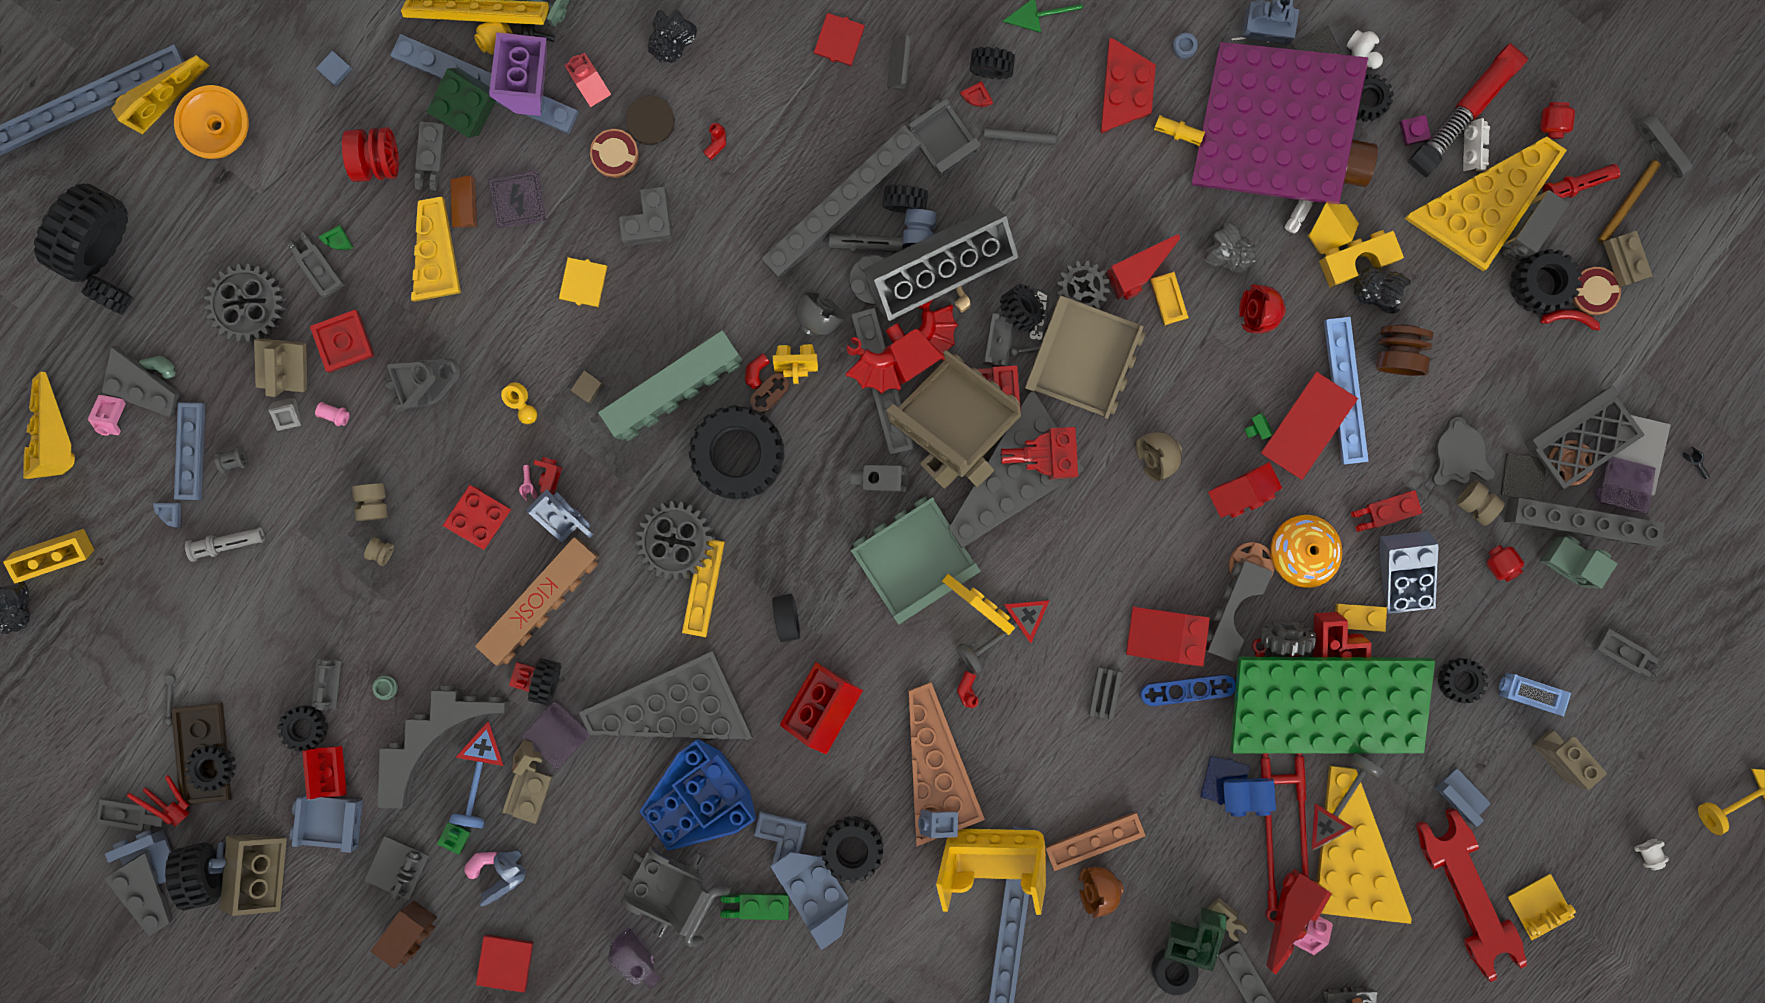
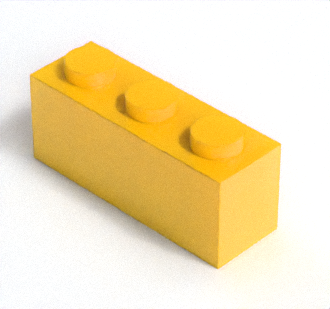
(48, 556)

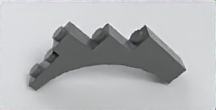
(400, 763)

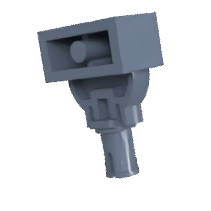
(1271, 22)

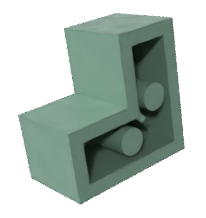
(1581, 566)

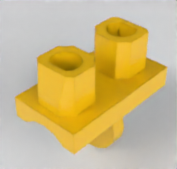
(795, 365)

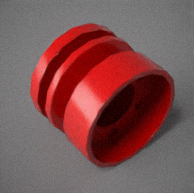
(370, 154)

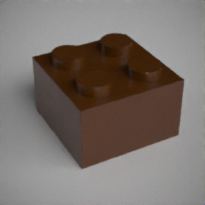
(404, 935)

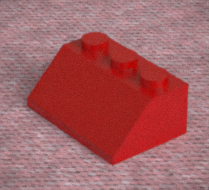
(821, 708)

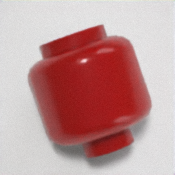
(1557, 120)
(1505, 563)

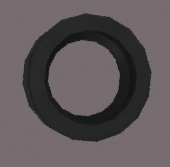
(786, 618)

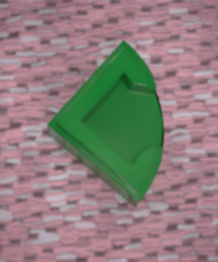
(336, 239)

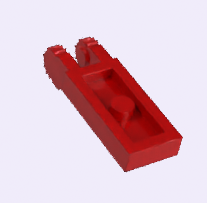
(1389, 510)

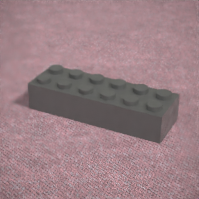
(941, 263)

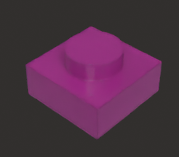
(1415, 130)

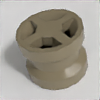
(378, 551)

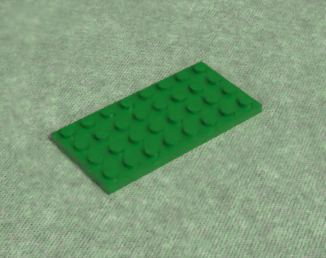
(1331, 704)

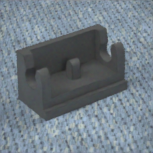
(998, 341)

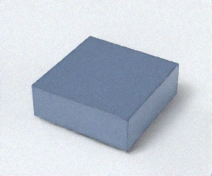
(334, 68)

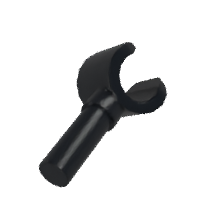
(529, 30)
(1696, 459)

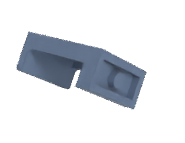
(327, 822)

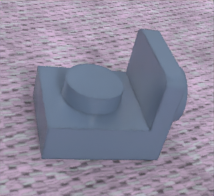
(938, 823)

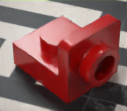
(550, 478)

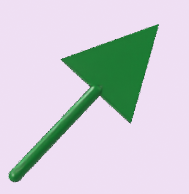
(1028, 17)

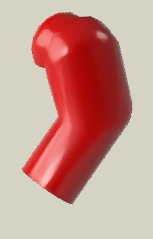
(753, 370)

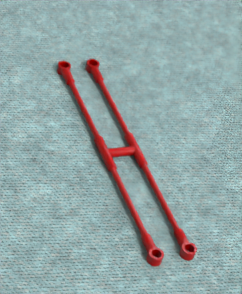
(1300, 781)

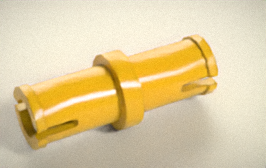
(1179, 130)

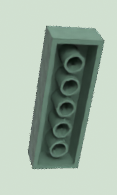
(671, 386)

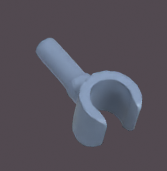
(216, 865)

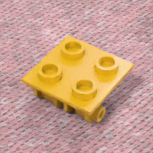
(1541, 907)

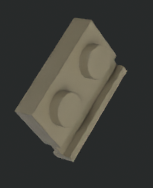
(1627, 259)
(527, 795)

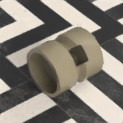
(369, 502)
(1480, 503)

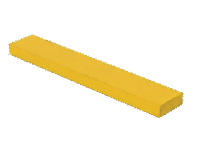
(478, 10)

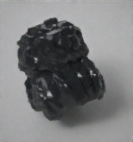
(670, 36)
(1381, 288)
(13, 608)

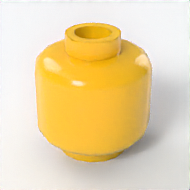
(486, 35)

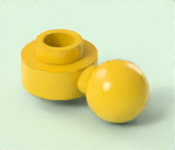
(526, 414)

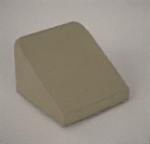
(587, 387)

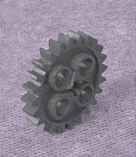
(243, 281)
(671, 561)

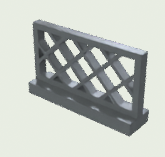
(1579, 417)

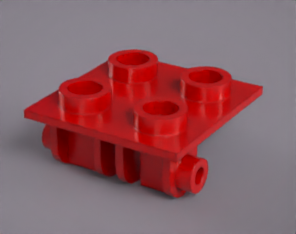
(476, 517)

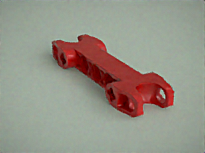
(1489, 934)

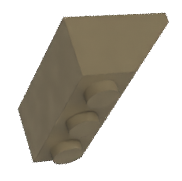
(252, 874)

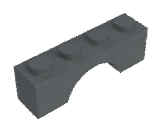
(1247, 581)

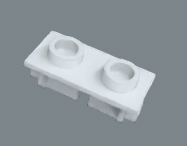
(1475, 136)

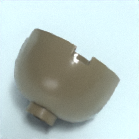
(1160, 454)

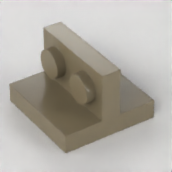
(280, 366)

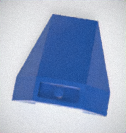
(698, 799)

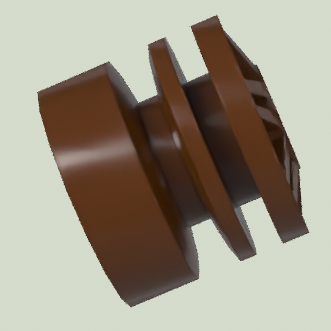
(1404, 345)

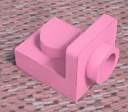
(106, 415)
(1316, 936)

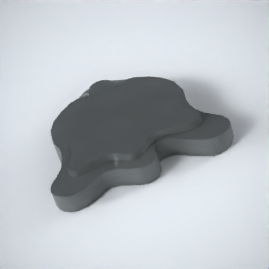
(1460, 453)

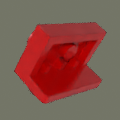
(324, 772)

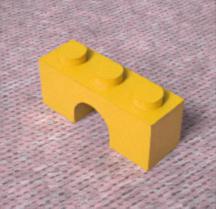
(1380, 250)

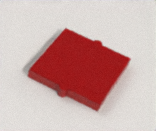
(839, 39)

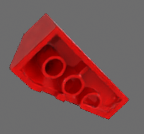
(1299, 902)

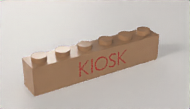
(537, 601)

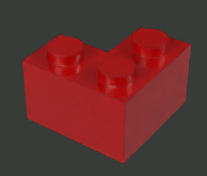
(1245, 491)
(1334, 640)

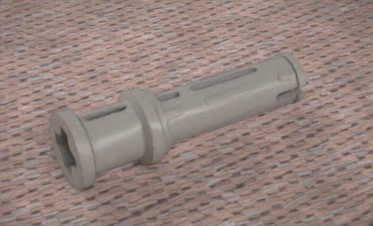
(213, 546)

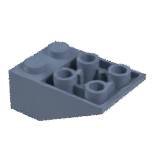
(1409, 571)

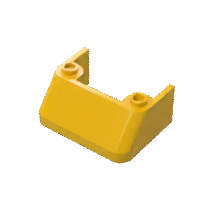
(993, 856)

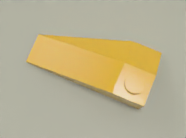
(149, 100)
(49, 445)

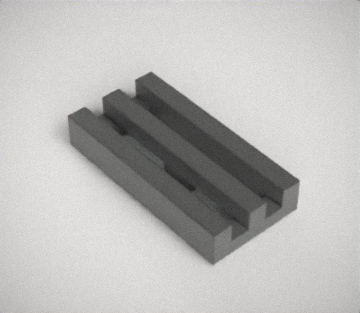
(1101, 714)

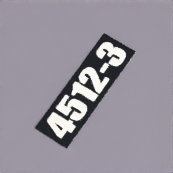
(1037, 332)

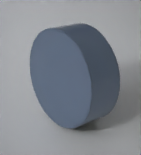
(1185, 45)

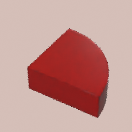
(977, 95)

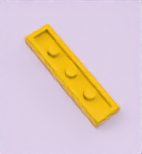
(703, 592)

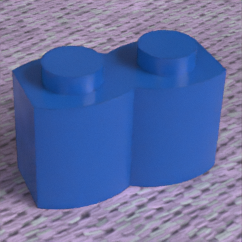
(1249, 795)

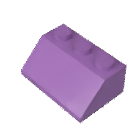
(519, 72)

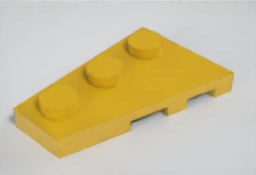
(986, 607)

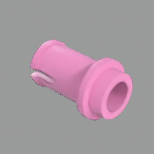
(333, 414)

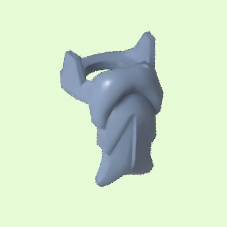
(511, 876)

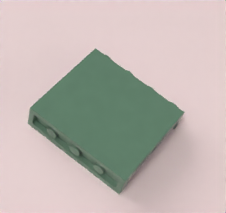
(913, 559)

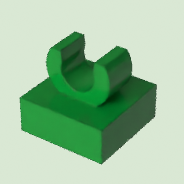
(1260, 426)
(454, 838)

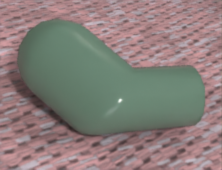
(161, 364)

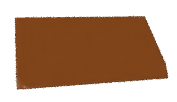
(463, 202)

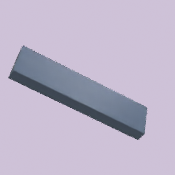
(189, 451)

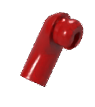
(718, 140)
(966, 692)

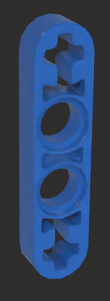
(1187, 690)

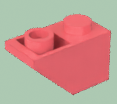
(587, 79)

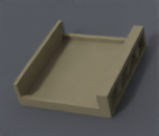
(1085, 356)
(956, 414)

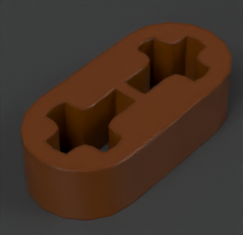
(765, 388)

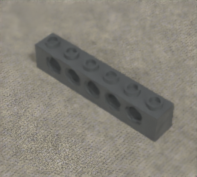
(1584, 522)

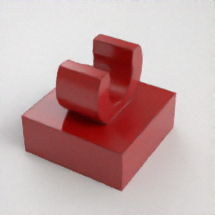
(522, 676)

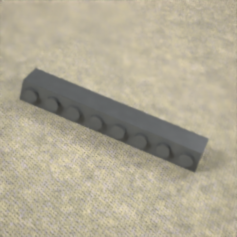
(841, 203)

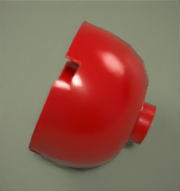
(1262, 309)

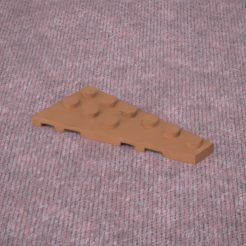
(938, 770)

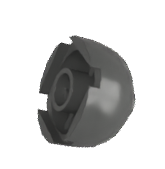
(818, 315)

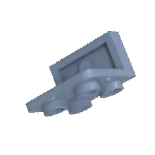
(557, 515)
(155, 843)

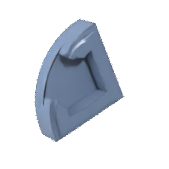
(169, 513)

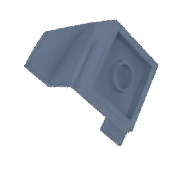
(814, 894)

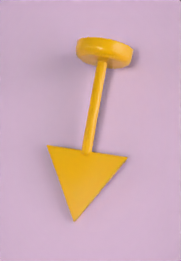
(1716, 819)

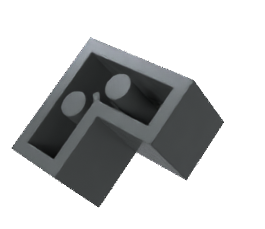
(653, 224)

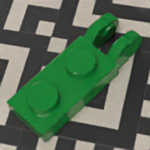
(757, 906)

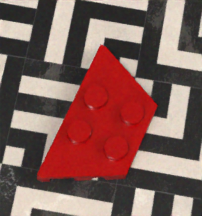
(1126, 87)

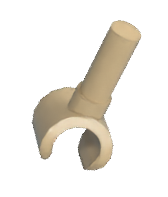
(963, 302)

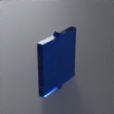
(1220, 770)

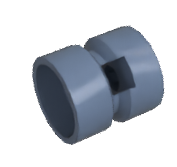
(919, 225)

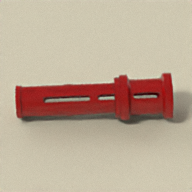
(1571, 185)

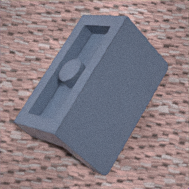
(1463, 797)

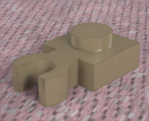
(1231, 916)

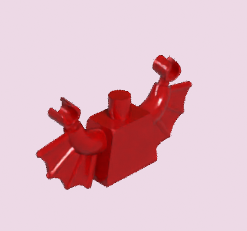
(907, 354)

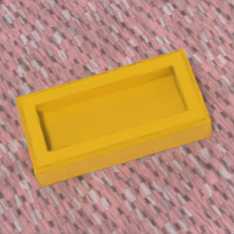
(1169, 298)

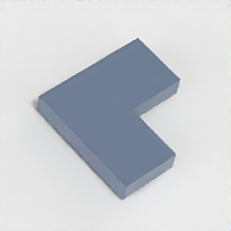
(784, 830)

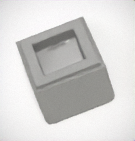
(285, 414)

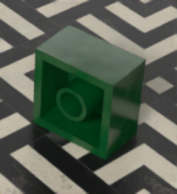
(462, 102)

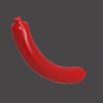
(1571, 314)

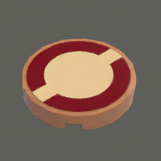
(614, 153)
(1598, 291)

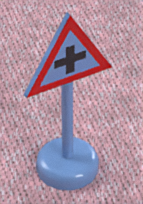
(483, 750)

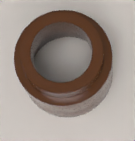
(1361, 163)

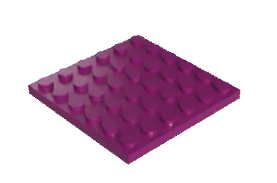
(1280, 122)

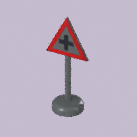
(1026, 617)
(1328, 825)

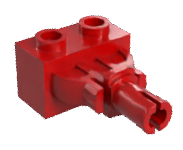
(1052, 452)

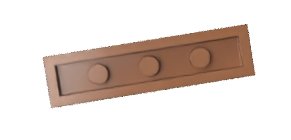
(1095, 841)

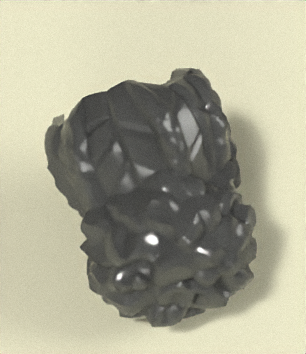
(1230, 249)

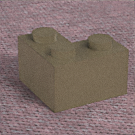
(945, 475)

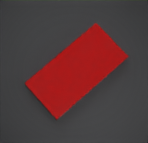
(1309, 425)

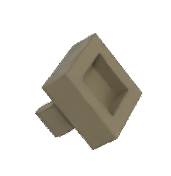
(523, 757)

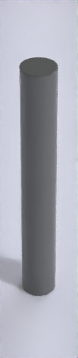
(1020, 135)

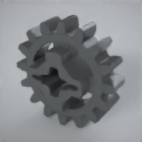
(1089, 277)
(1288, 638)

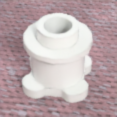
(1652, 854)

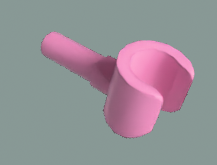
(527, 486)

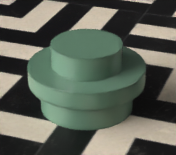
(385, 687)

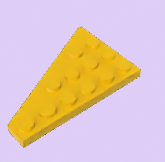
(1485, 210)
(1357, 863)

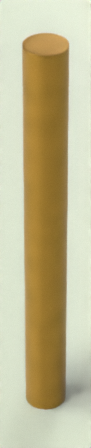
(1629, 201)

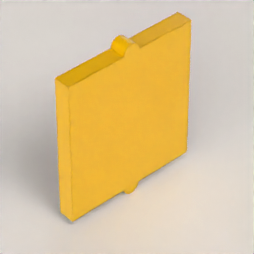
(583, 282)

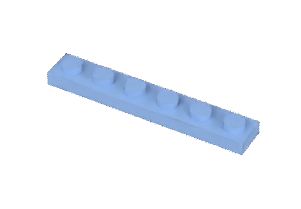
(1344, 374)

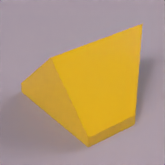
(1333, 228)

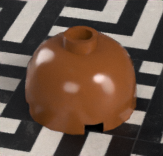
(1101, 891)

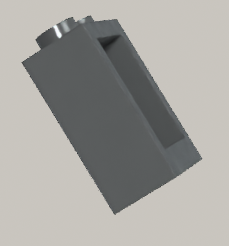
(1534, 226)

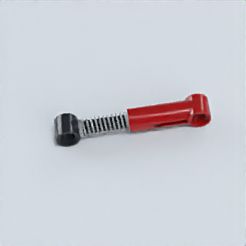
(1468, 109)

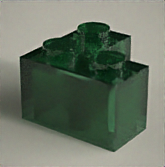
(1198, 944)

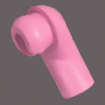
(474, 865)

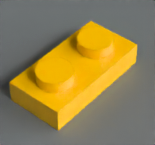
(1363, 617)

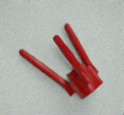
(173, 813)

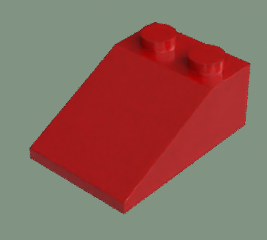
(1132, 273)
(1167, 636)

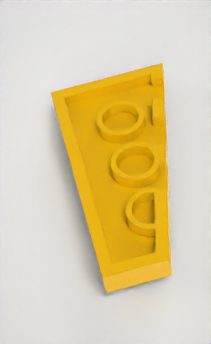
(434, 253)

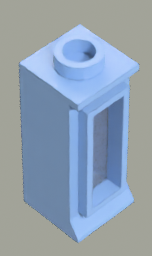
(1534, 694)

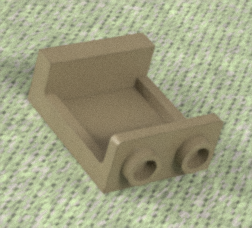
(1570, 760)

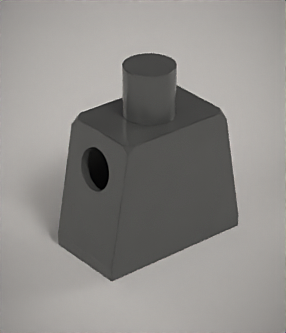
(890, 478)

